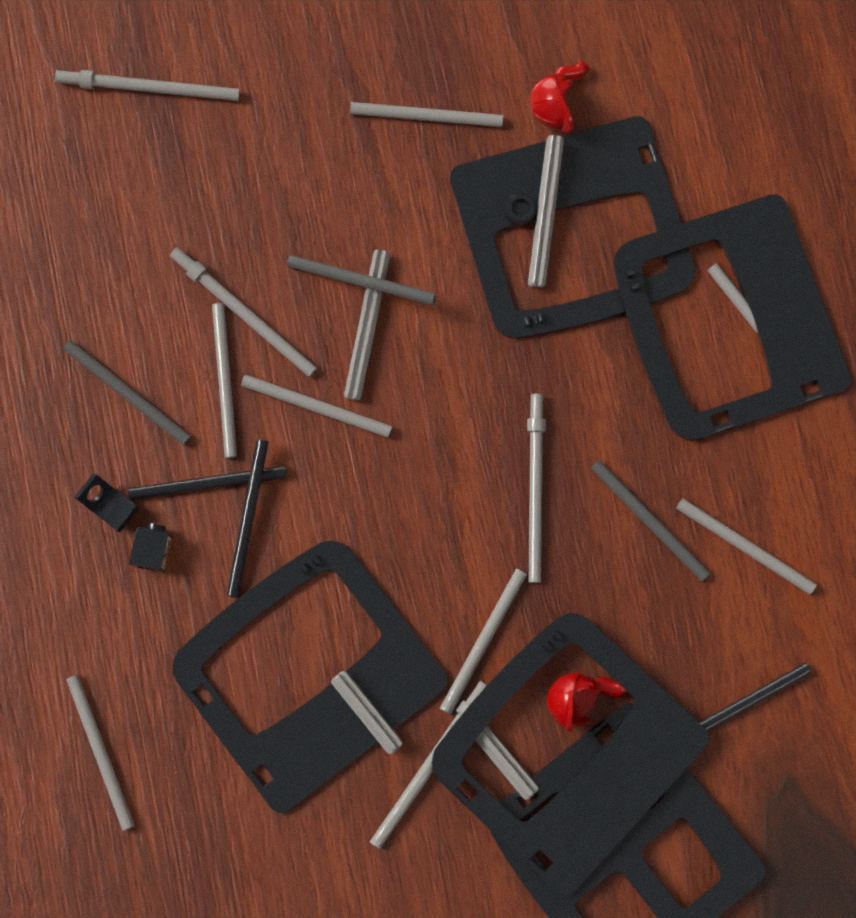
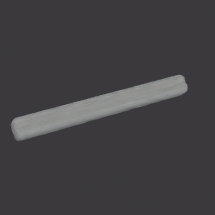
(546, 211)
(366, 329)

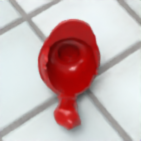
(549, 97)
(575, 696)

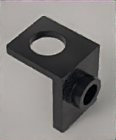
(108, 504)

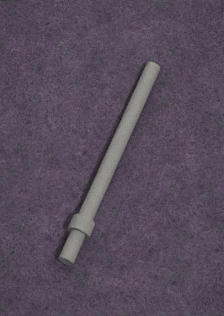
(88, 80)
(198, 273)
(536, 427)
(417, 782)

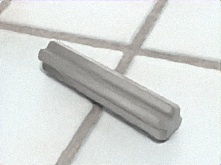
(366, 712)
(506, 763)

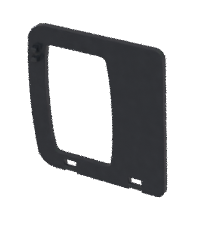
(593, 167)
(782, 299)
(325, 731)
(612, 789)

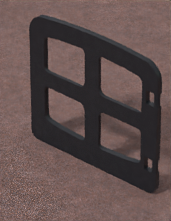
(685, 799)

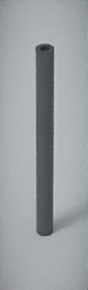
(362, 280)
(127, 393)
(650, 520)

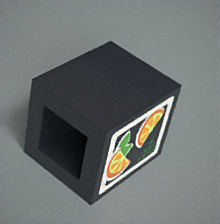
(151, 548)

